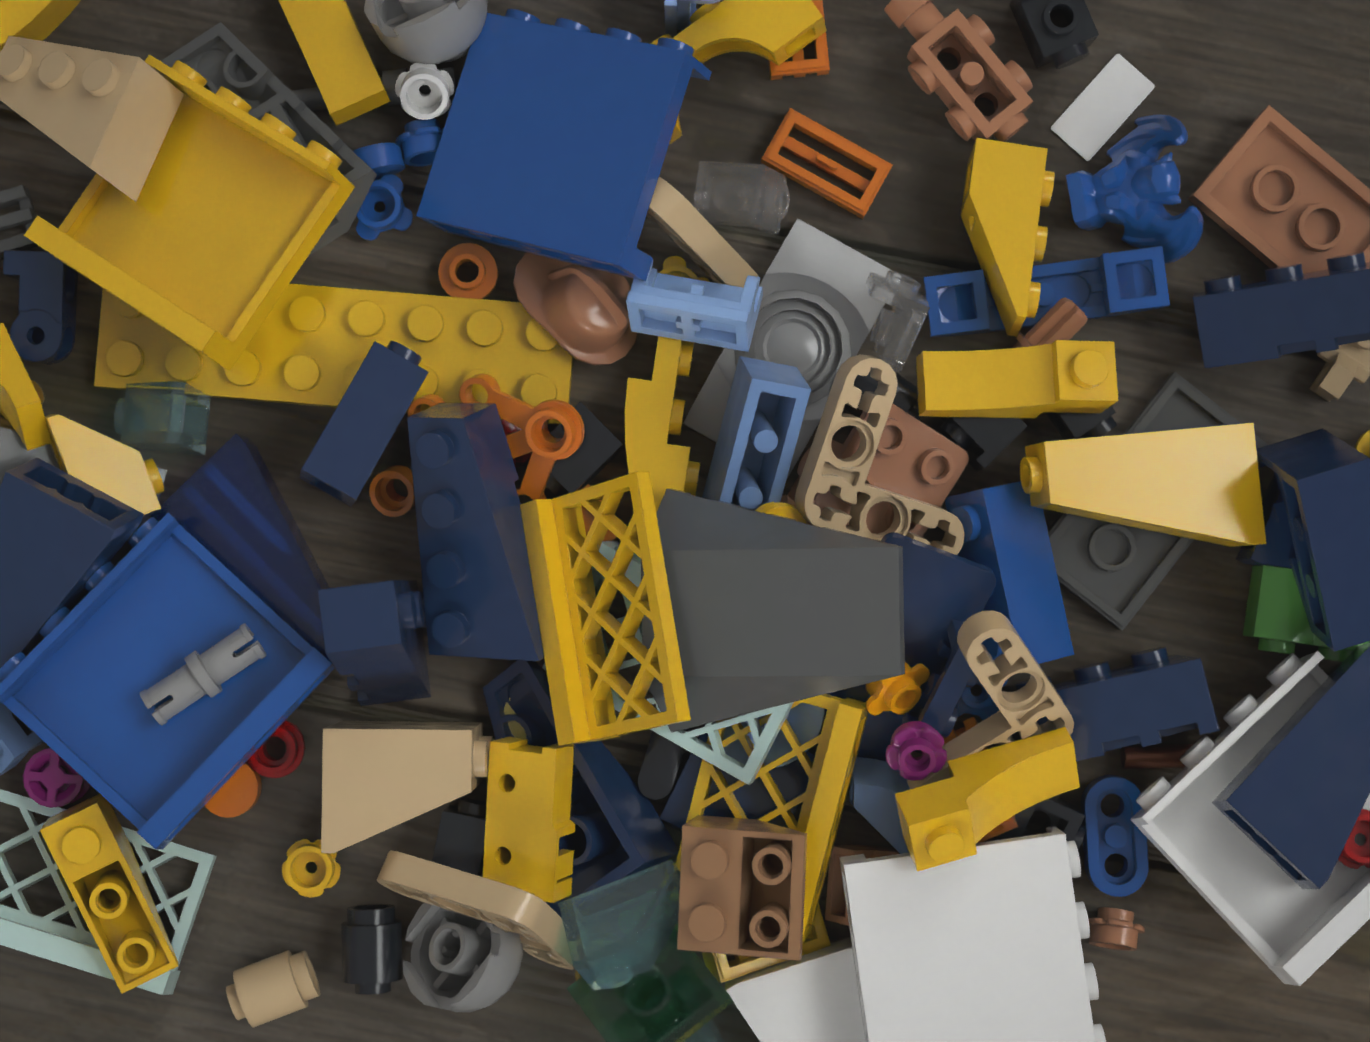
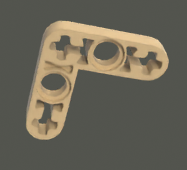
(697, 236)
(850, 474)
(1017, 709)
(483, 899)

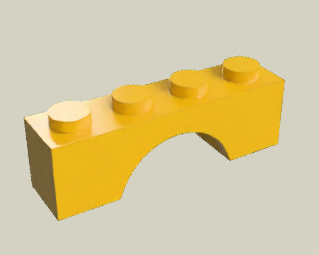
(754, 26)

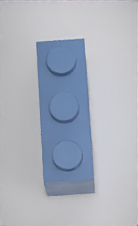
(757, 434)

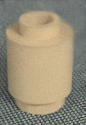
(273, 987)

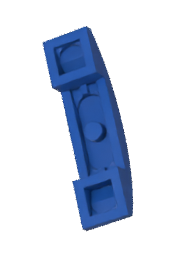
(1099, 286)

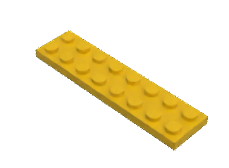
(321, 337)

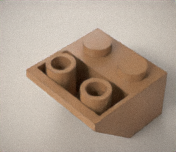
(741, 888)

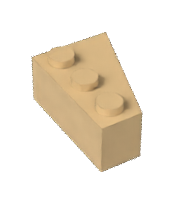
(93, 104)

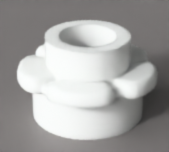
(422, 105)

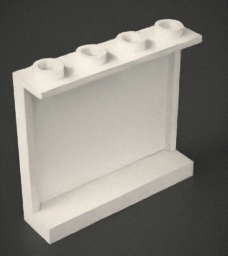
(1279, 920)
(973, 945)

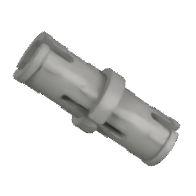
(202, 674)

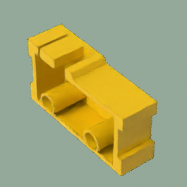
(527, 816)

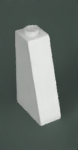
(803, 998)

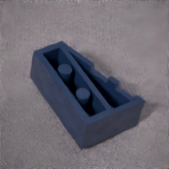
(1284, 312)
(1329, 521)
(378, 639)
(1135, 702)

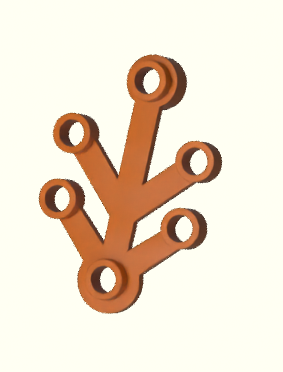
(532, 438)

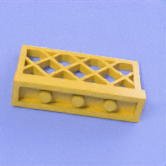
(573, 614)
(825, 790)

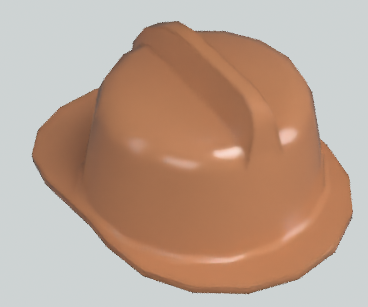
(577, 307)

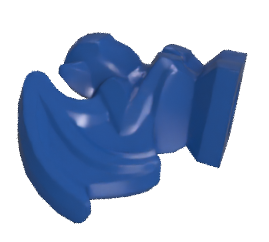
(1136, 187)

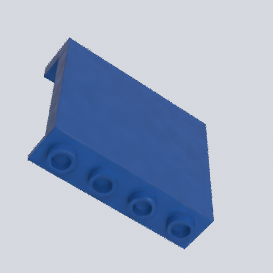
(558, 140)
(129, 634)

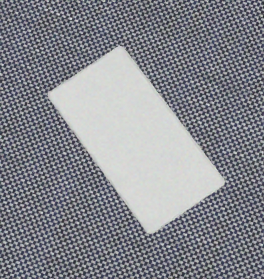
(1102, 107)

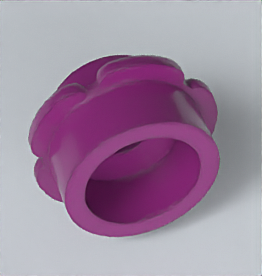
(912, 737)

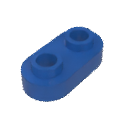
(1113, 835)

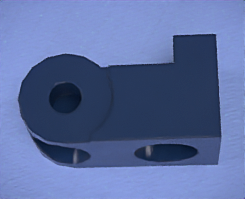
(46, 306)

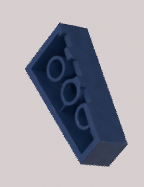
(471, 536)

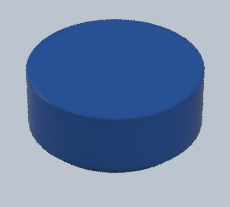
(382, 158)

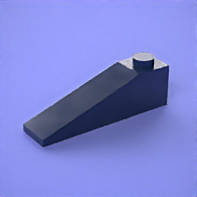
(613, 820)

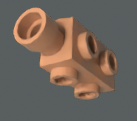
(978, 70)

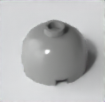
(427, 28)
(459, 960)

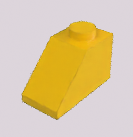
(105, 464)

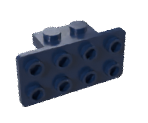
(938, 598)

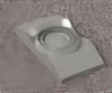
(808, 318)

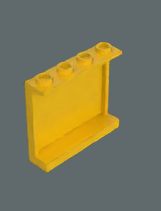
(215, 224)

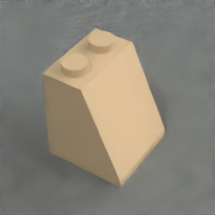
(393, 772)

